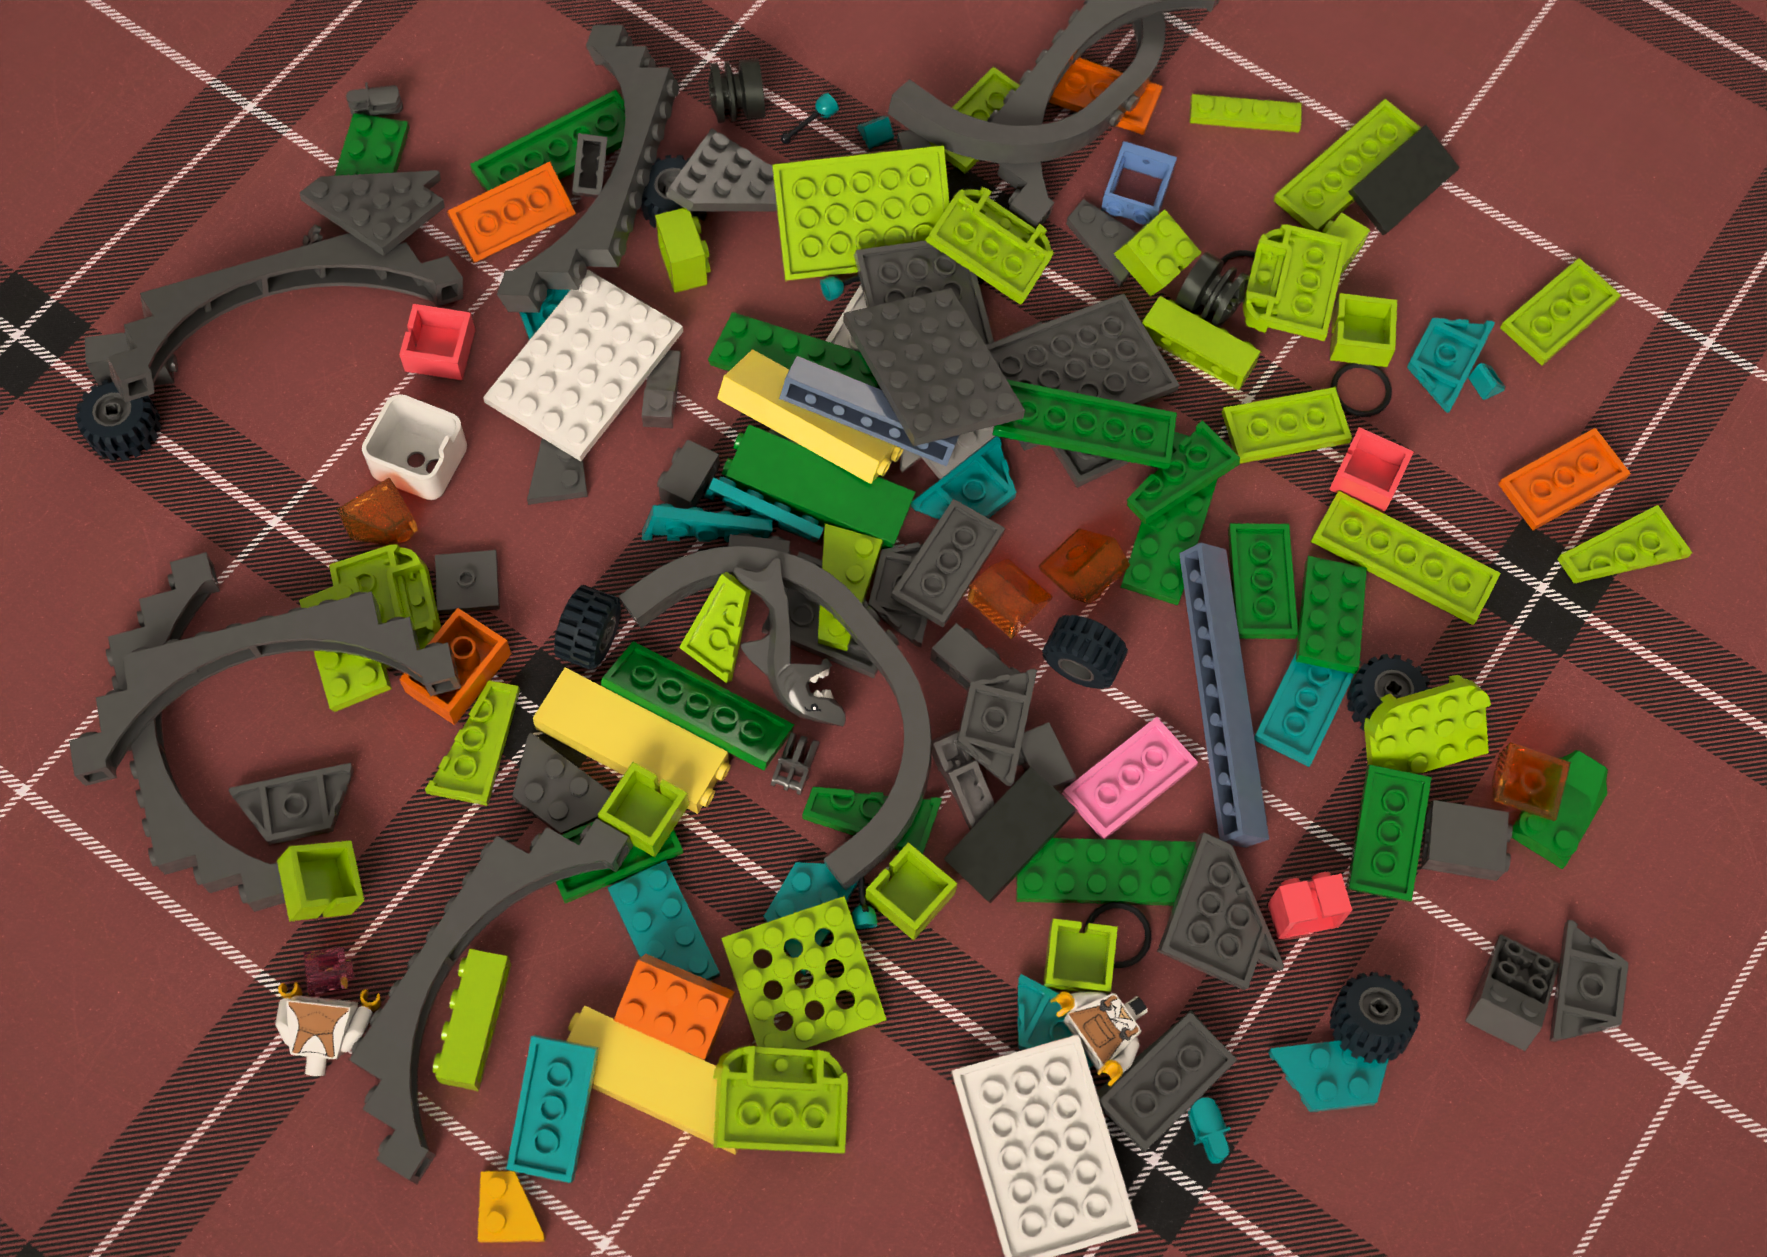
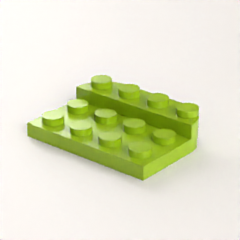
(992, 243)
(1294, 281)
(398, 584)
(1429, 728)
(780, 1100)

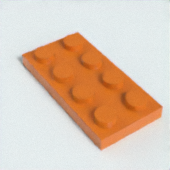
(1087, 80)
(511, 212)
(1564, 479)

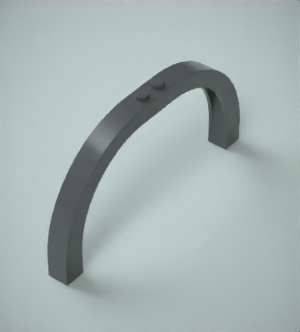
(1035, 143)
(702, 570)

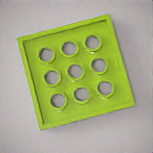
(802, 927)

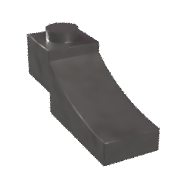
(661, 392)
(962, 777)

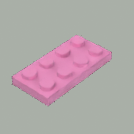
(1130, 778)

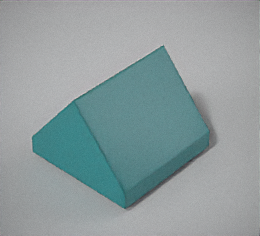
(876, 131)
(1486, 381)

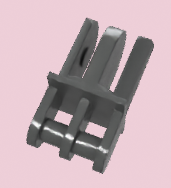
(375, 100)
(794, 765)

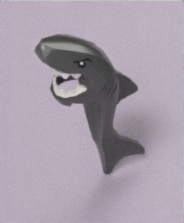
(773, 652)

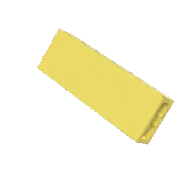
(755, 390)
(624, 733)
(649, 1074)

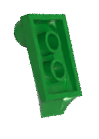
(1580, 801)

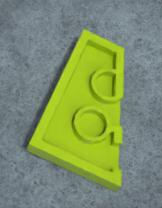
(719, 628)

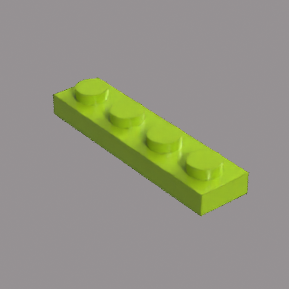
(1245, 113)

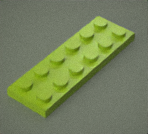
(1323, 186)
(1406, 557)

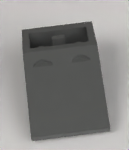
(1513, 993)

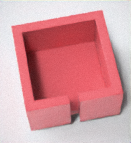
(441, 341)
(1372, 469)
(1309, 906)

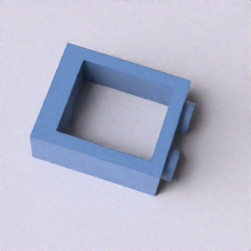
(1135, 158)

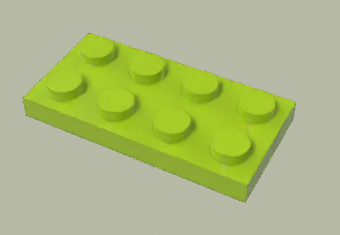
(980, 103)
(1560, 311)
(1286, 425)
(346, 676)

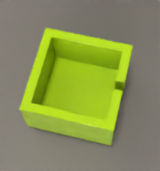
(682, 249)
(1157, 253)
(1363, 330)
(641, 811)
(320, 880)
(913, 893)
(1080, 959)

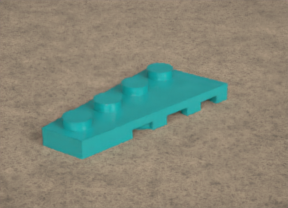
(739, 500)
(705, 526)

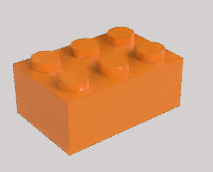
(478, 658)
(674, 1006)

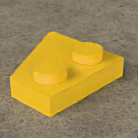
(505, 1210)

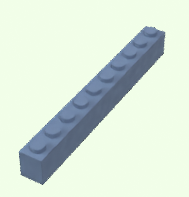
(1223, 696)

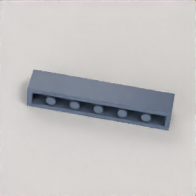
(854, 406)

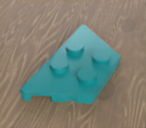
(1447, 357)
(978, 483)
(804, 888)
(1038, 1016)
(1329, 1075)

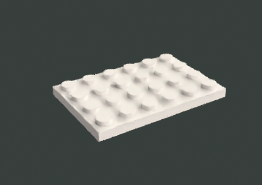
(583, 365)
(1044, 1150)

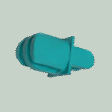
(1209, 1129)

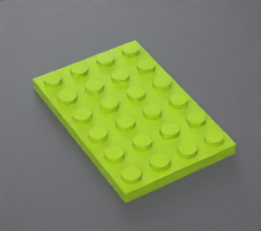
(856, 204)

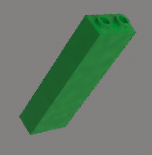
(816, 486)

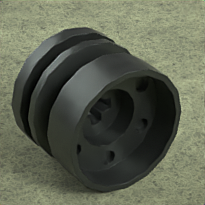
(737, 90)
(1212, 290)

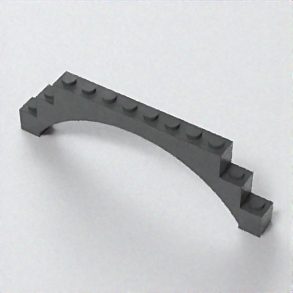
(1030, 100)
(604, 229)
(184, 307)
(167, 671)
(175, 832)
(396, 1032)

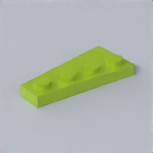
(1629, 546)
(852, 561)
(476, 754)

